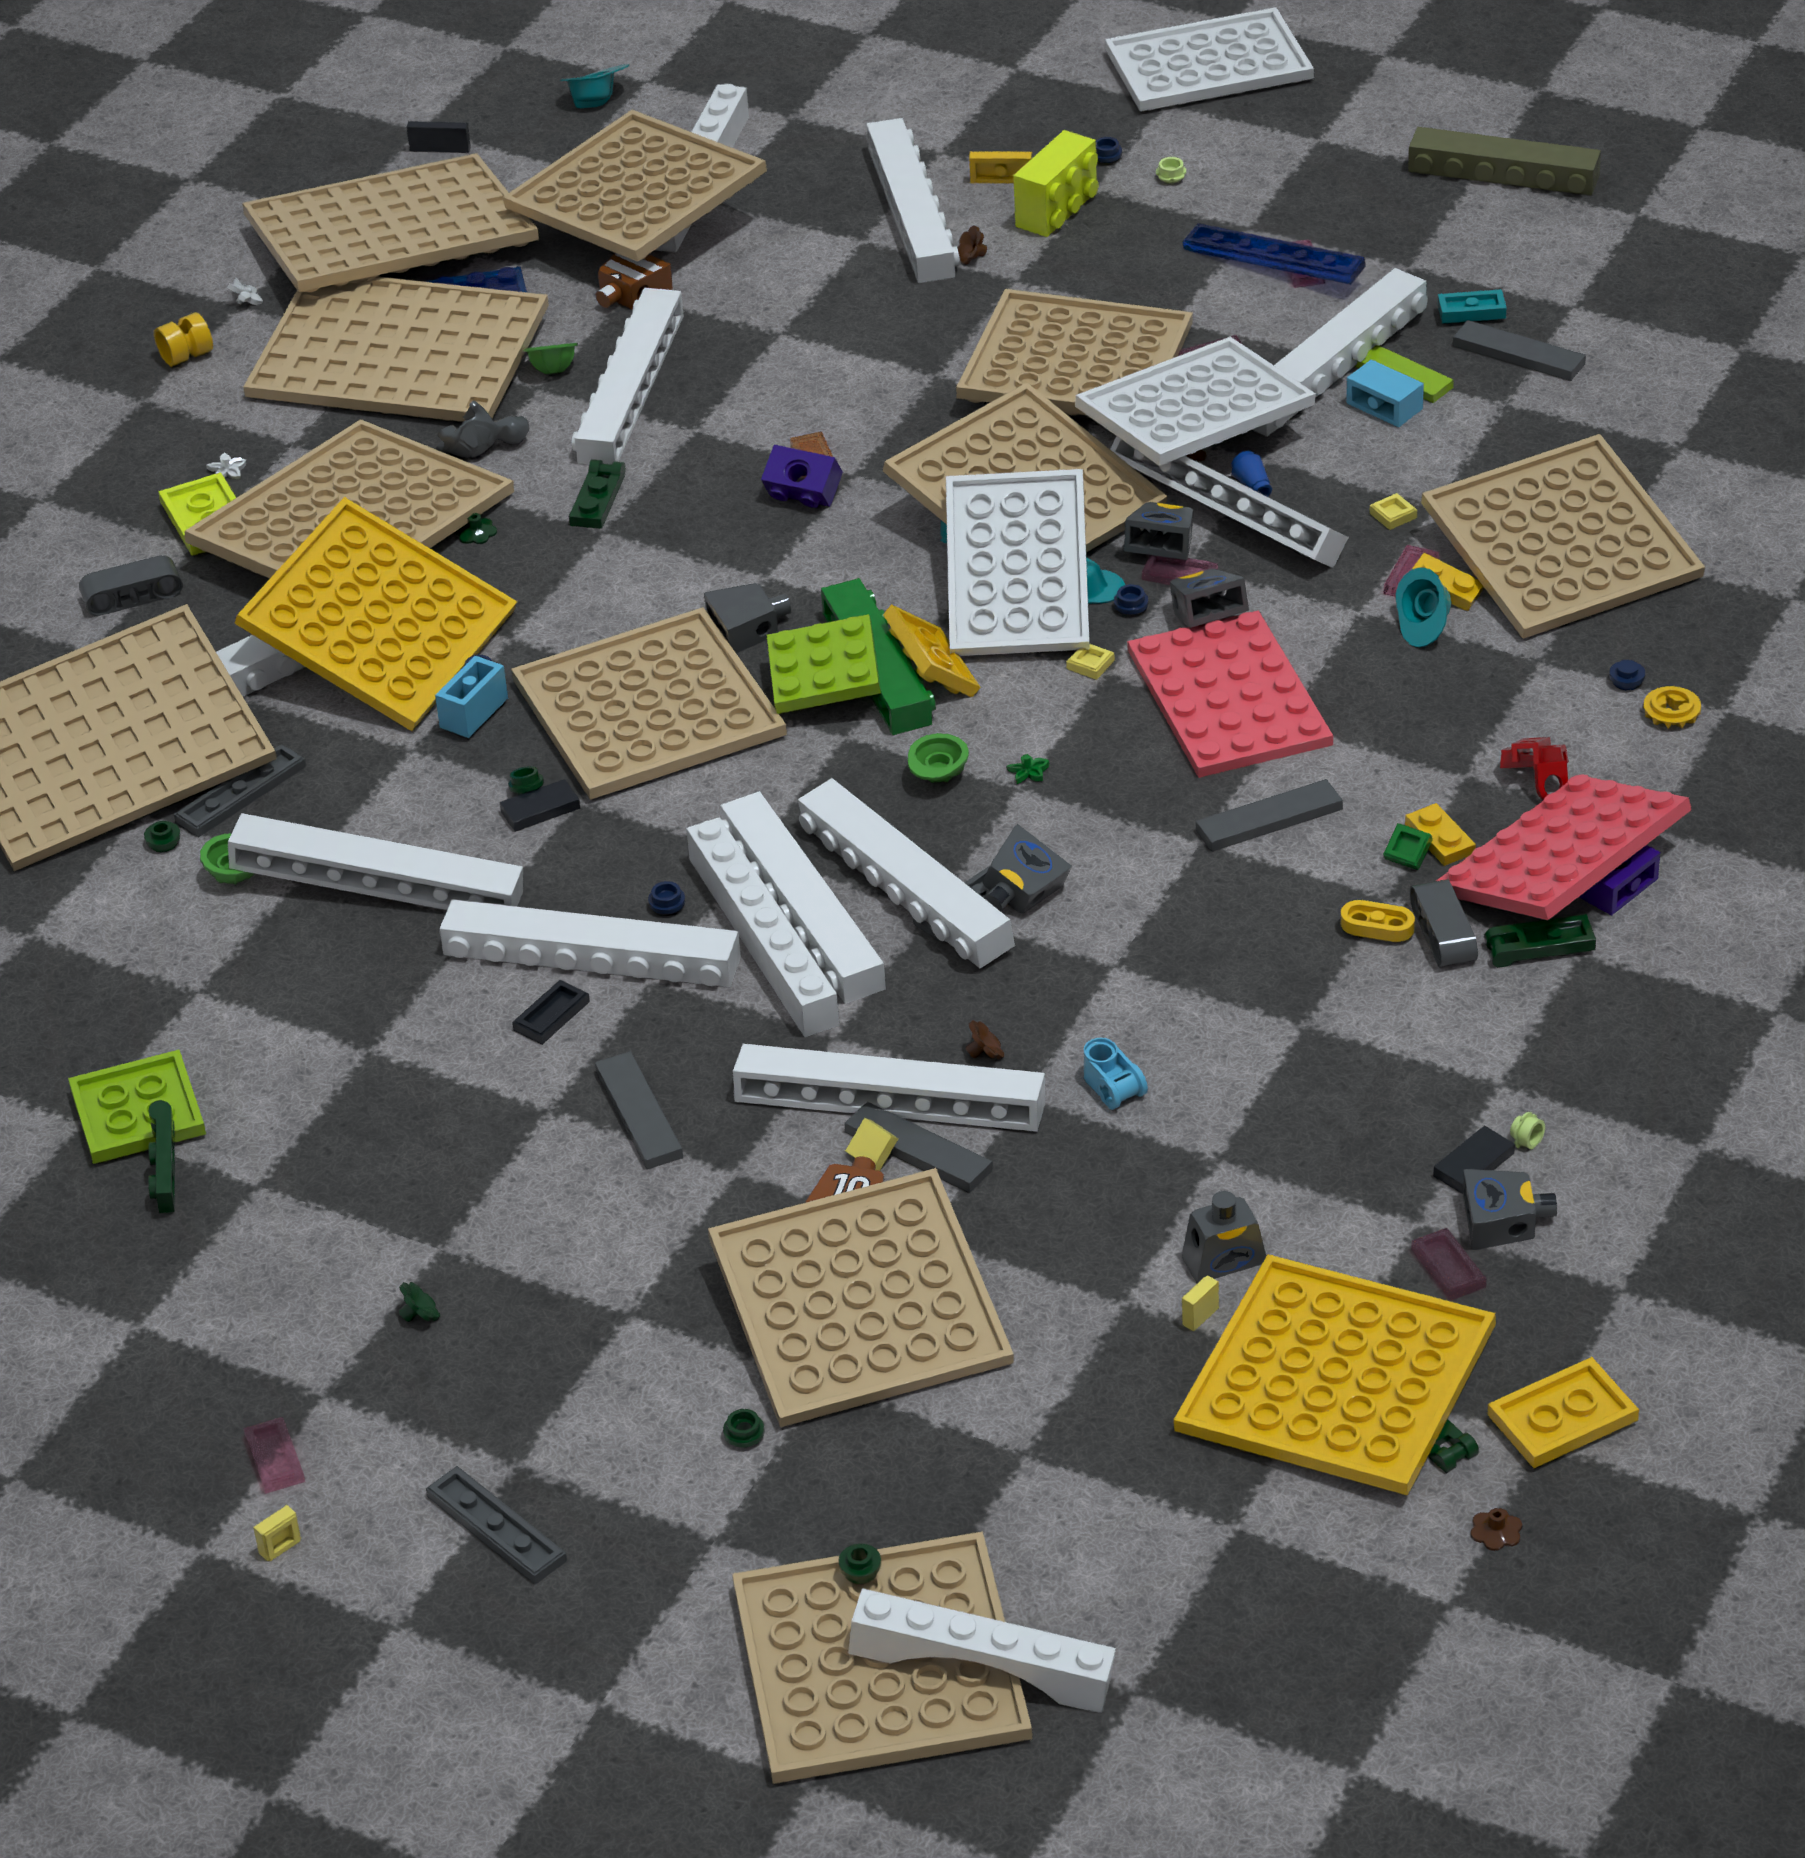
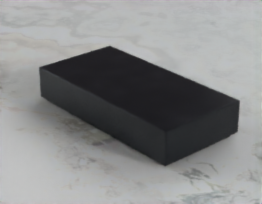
(438, 137)
(539, 805)
(551, 1012)
(1481, 1151)

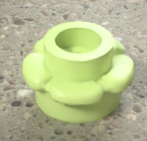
(1171, 170)
(1527, 1130)

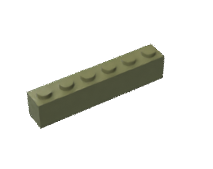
(1504, 160)

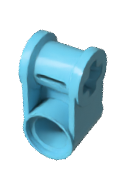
(1112, 1073)

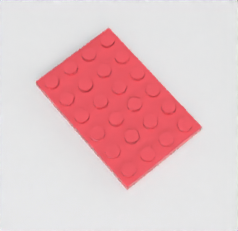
(1229, 693)
(1564, 846)

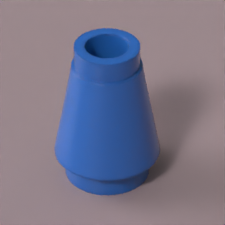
(1250, 471)

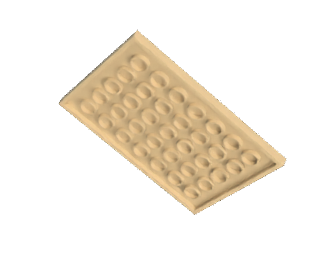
(377, 469)

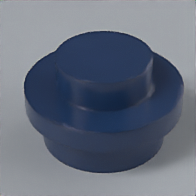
(1108, 149)
(1130, 599)
(1627, 674)
(666, 898)

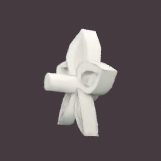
(245, 292)
(228, 466)

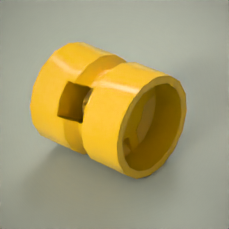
(185, 339)

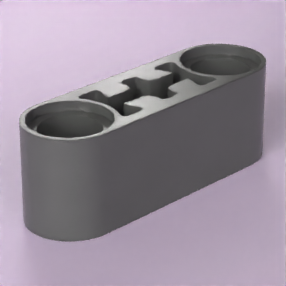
(130, 585)
(1443, 923)

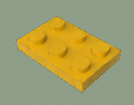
(931, 652)
(1563, 1412)

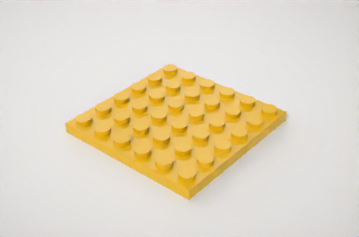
(376, 613)
(1336, 1374)

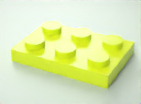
(194, 501)

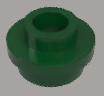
(525, 780)
(162, 836)
(743, 1428)
(860, 1563)

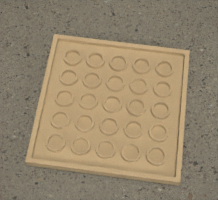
(635, 185)
(1067, 346)
(1025, 435)
(1562, 535)
(648, 702)
(859, 1297)
(852, 1712)

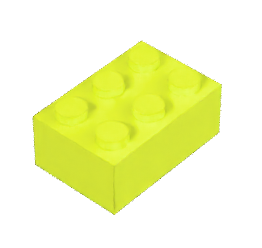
(1055, 183)

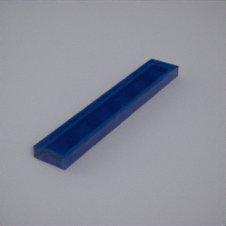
(1274, 253)

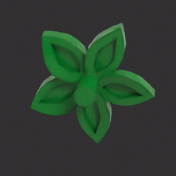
(1029, 767)

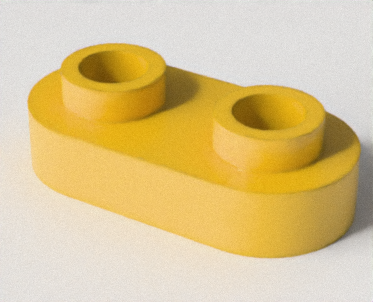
(1377, 920)

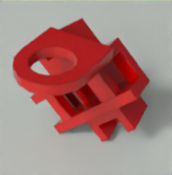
(1544, 758)

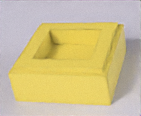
(1393, 511)
(1091, 662)
(872, 1142)
(1200, 1303)
(277, 1533)

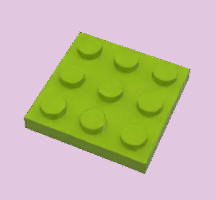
(823, 664)
(117, 1102)

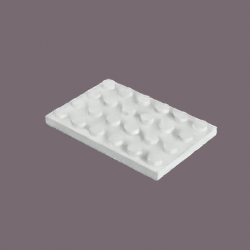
(1208, 59)
(1194, 400)
(1017, 562)

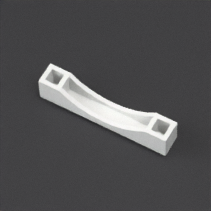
(903, 1629)

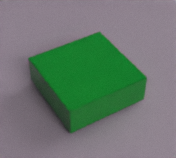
(1408, 846)

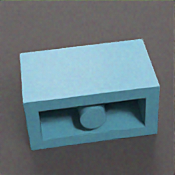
(1384, 393)
(471, 696)

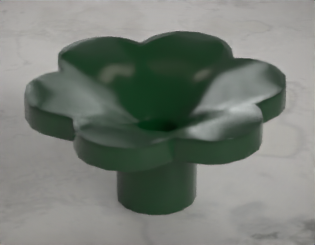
(476, 530)
(417, 1303)

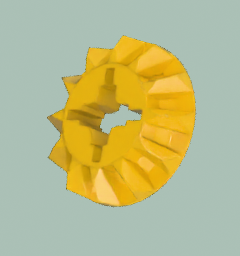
(1684, 703)

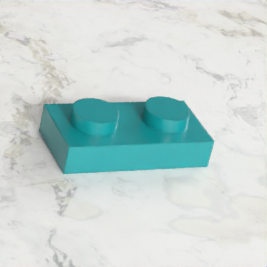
(1471, 306)

